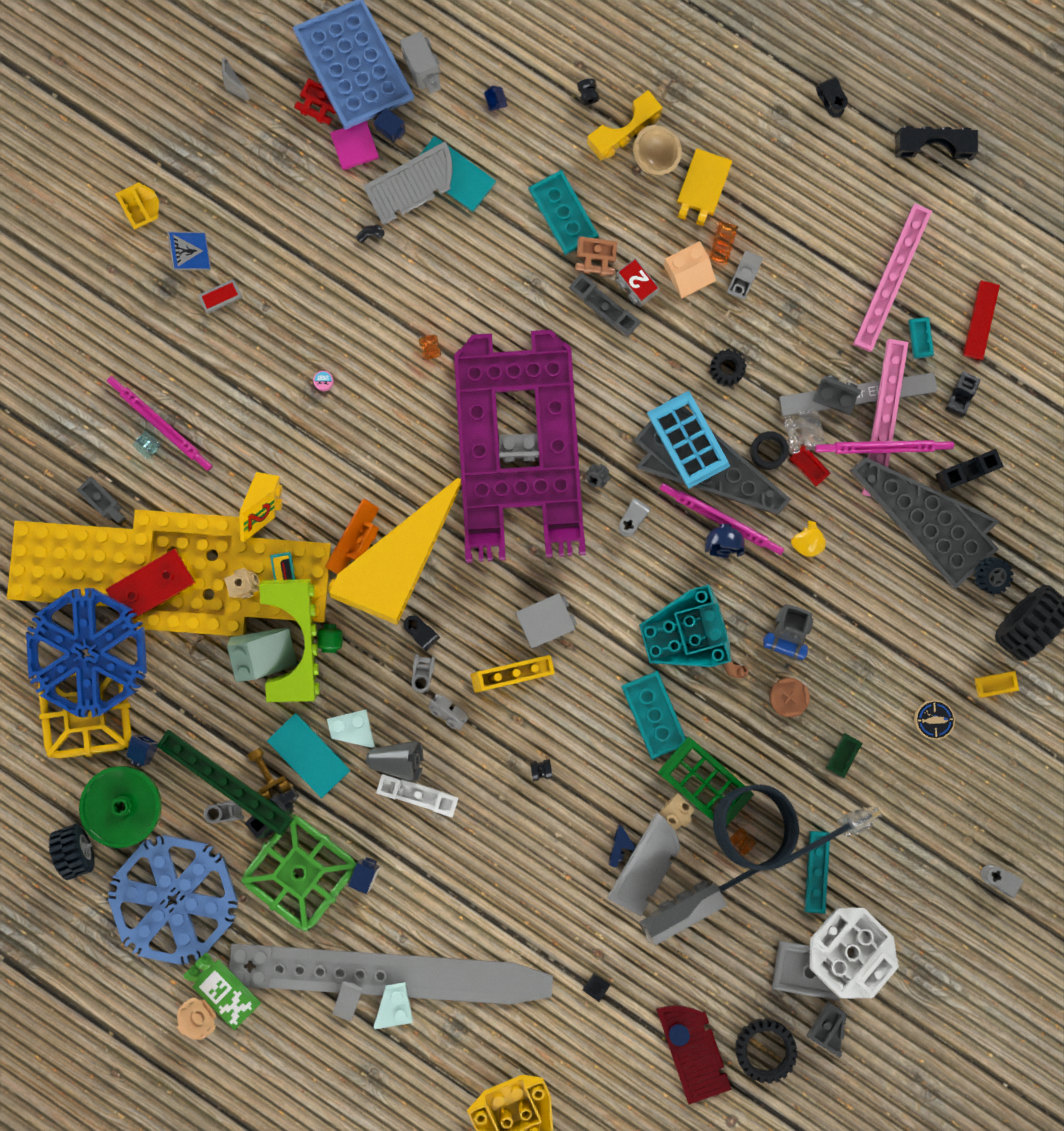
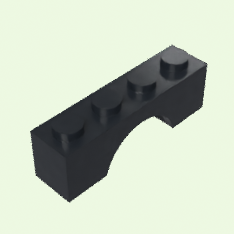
(959, 142)

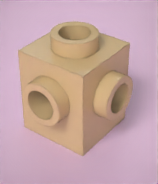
(242, 584)
(677, 812)

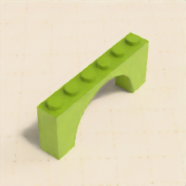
(296, 599)

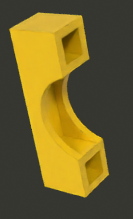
(606, 140)

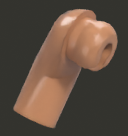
(736, 670)

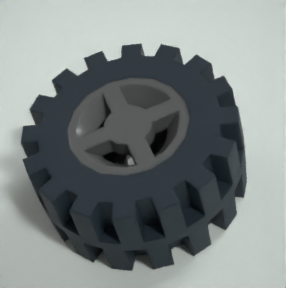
(999, 570)

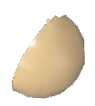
(657, 150)

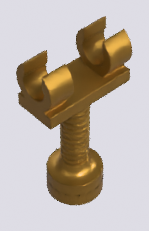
(256, 756)

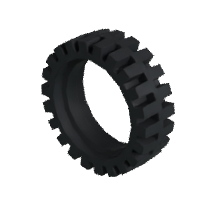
(765, 1075)

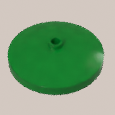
(102, 810)

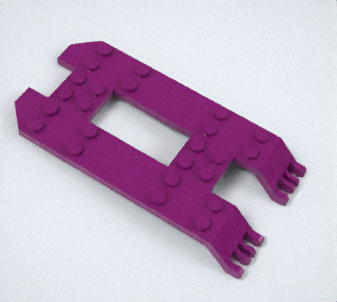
(550, 485)

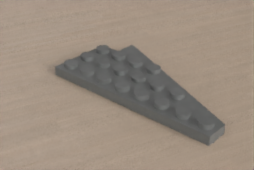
(738, 482)
(940, 527)

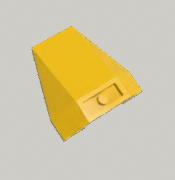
(514, 1106)

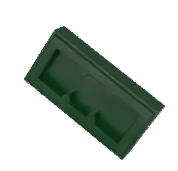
(844, 755)

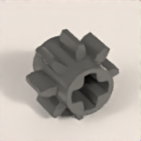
(597, 475)

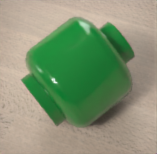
(329, 638)

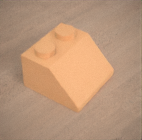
(690, 269)

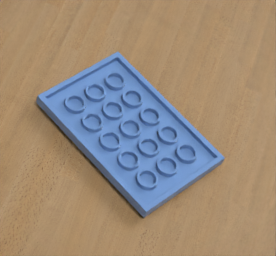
(353, 63)

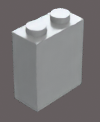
(546, 620)

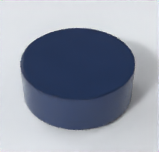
(679, 1034)

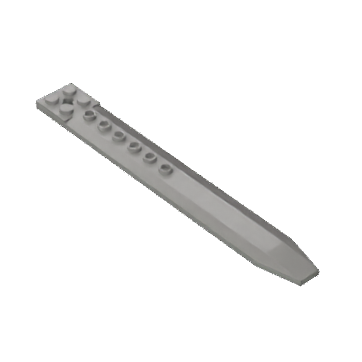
(423, 975)

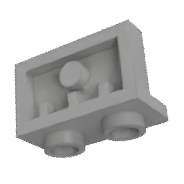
(518, 447)

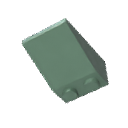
(261, 653)

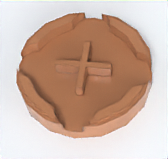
(789, 697)

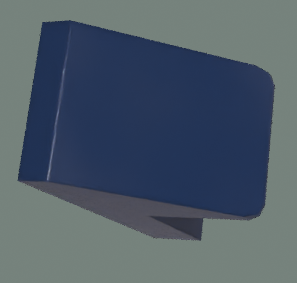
(620, 841)

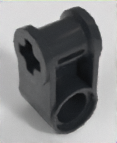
(832, 97)
(423, 635)

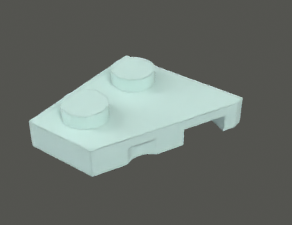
(352, 728)
(394, 1007)

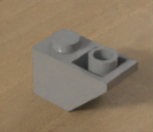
(745, 274)

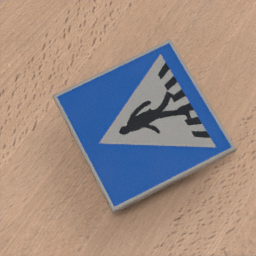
(189, 250)

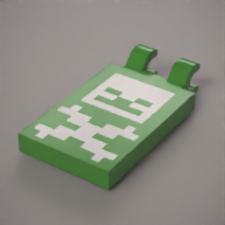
(222, 990)

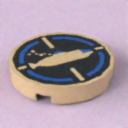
(934, 719)

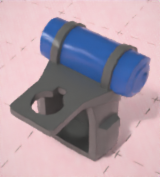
(790, 632)

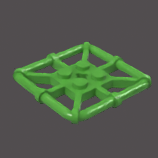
(300, 886)

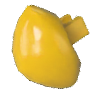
(809, 541)

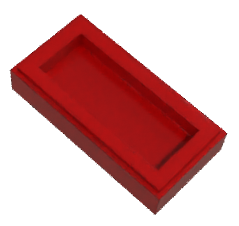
(809, 466)

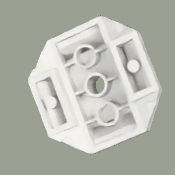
(872, 957)

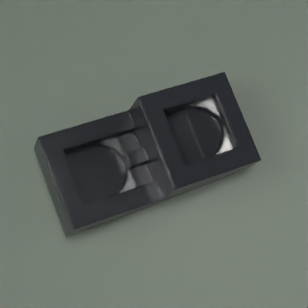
(962, 394)

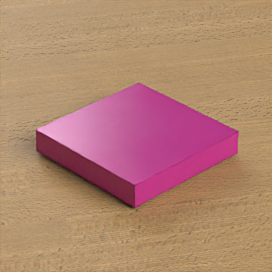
(354, 145)

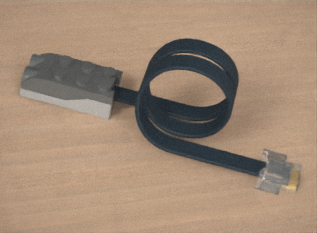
(707, 898)

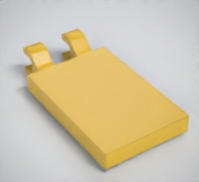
(703, 184)

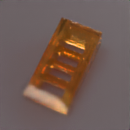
(727, 226)

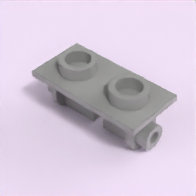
(440, 708)

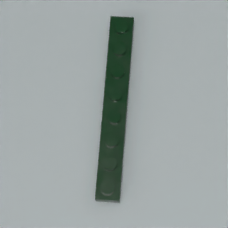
(225, 782)

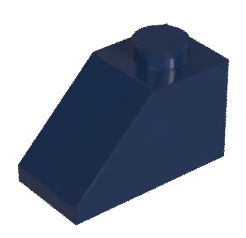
(141, 750)

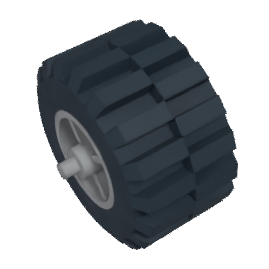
(71, 852)

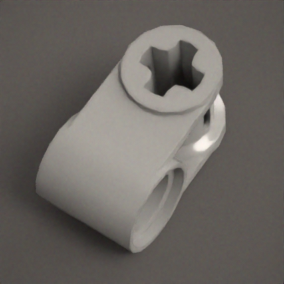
(635, 515)
(423, 671)
(227, 811)
(1003, 880)

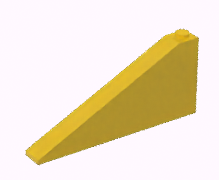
(389, 570)

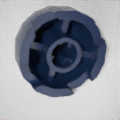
(725, 541)

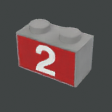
(637, 283)

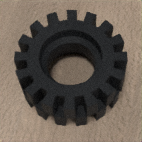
(727, 355)

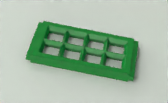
(677, 758)

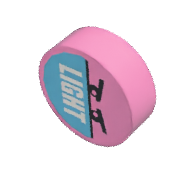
(323, 381)

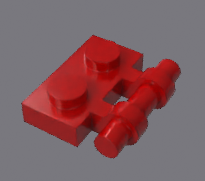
(314, 94)

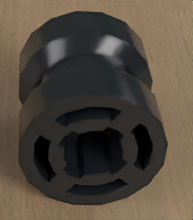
(588, 91)
(545, 768)

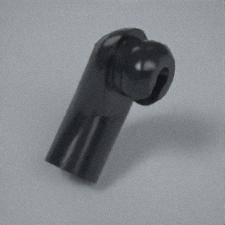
(368, 231)

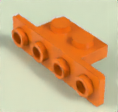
(356, 537)

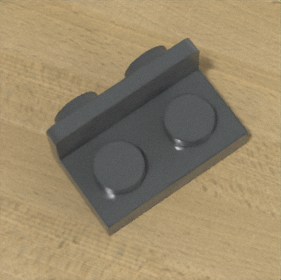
(837, 394)

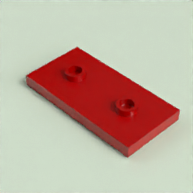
(152, 583)

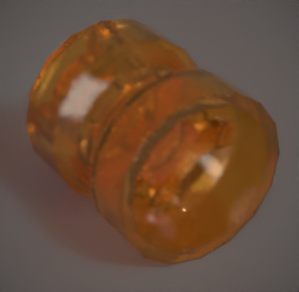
(429, 347)
(742, 841)

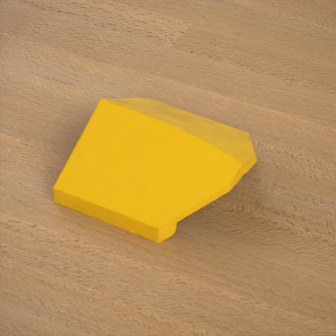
(139, 204)

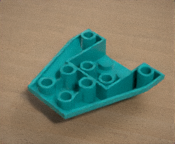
(688, 631)

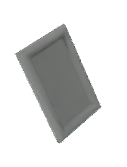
(794, 975)

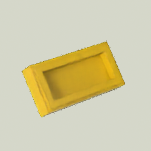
(996, 684)

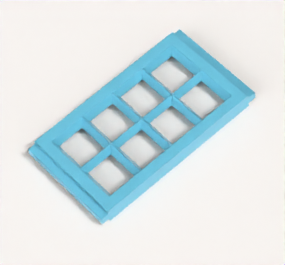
(705, 472)

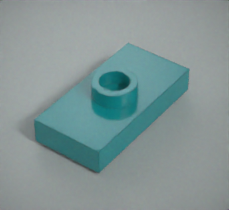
(921, 337)

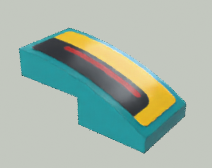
(283, 566)

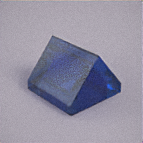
(495, 98)

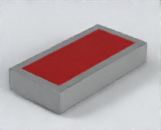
(220, 296)

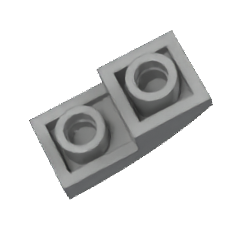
(347, 1000)

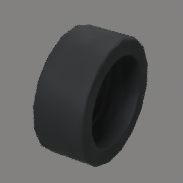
(776, 437)

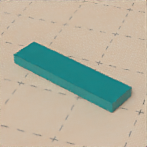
(817, 875)

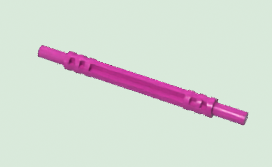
(135, 402)
(884, 447)
(721, 518)

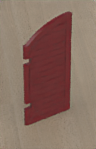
(697, 1059)

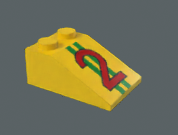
(260, 504)

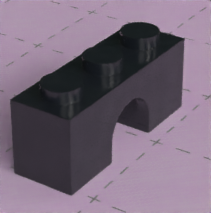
(969, 470)

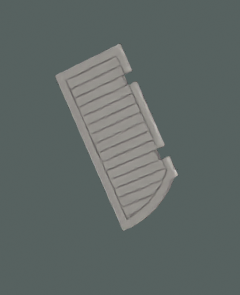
(411, 183)
(646, 866)

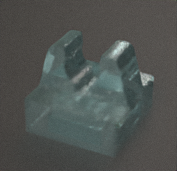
(146, 444)

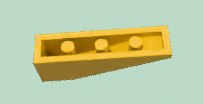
(512, 673)

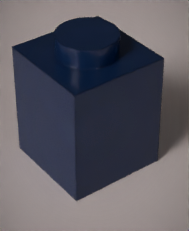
(390, 125)

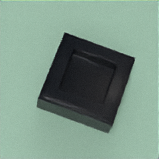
(596, 987)

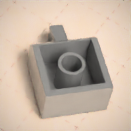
(421, 61)

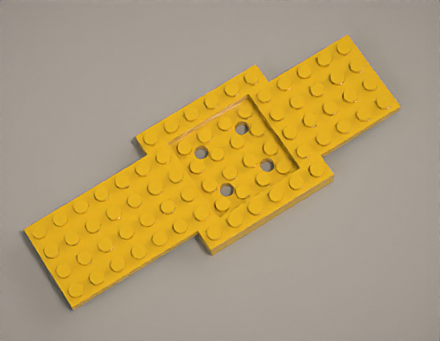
(65, 557)

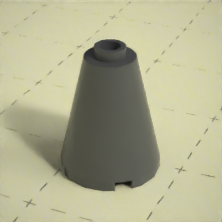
(397, 760)

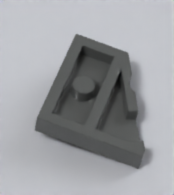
(829, 1029)

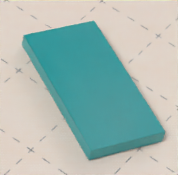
(468, 182)
(562, 211)
(654, 714)
(308, 755)

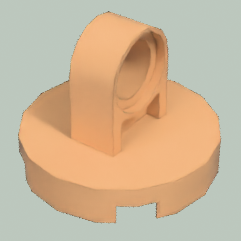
(196, 1019)

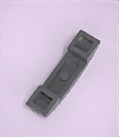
(604, 306)

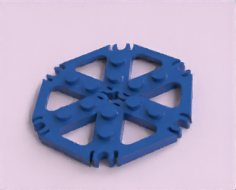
(87, 667)

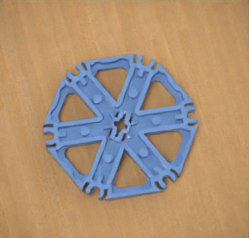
(192, 903)

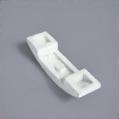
(417, 794)

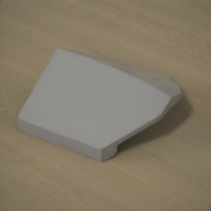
(232, 82)

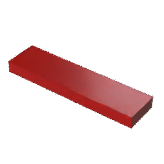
(981, 320)

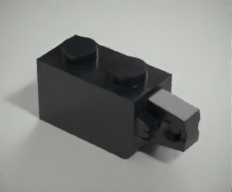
(284, 802)

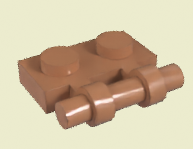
(599, 250)

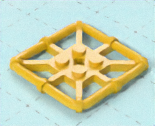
(78, 724)

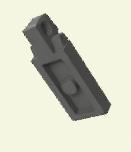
(101, 500)

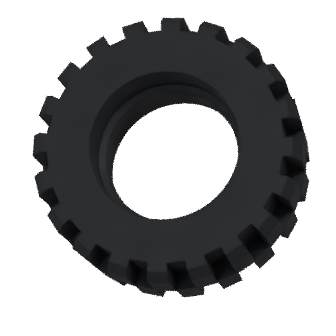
(1032, 623)

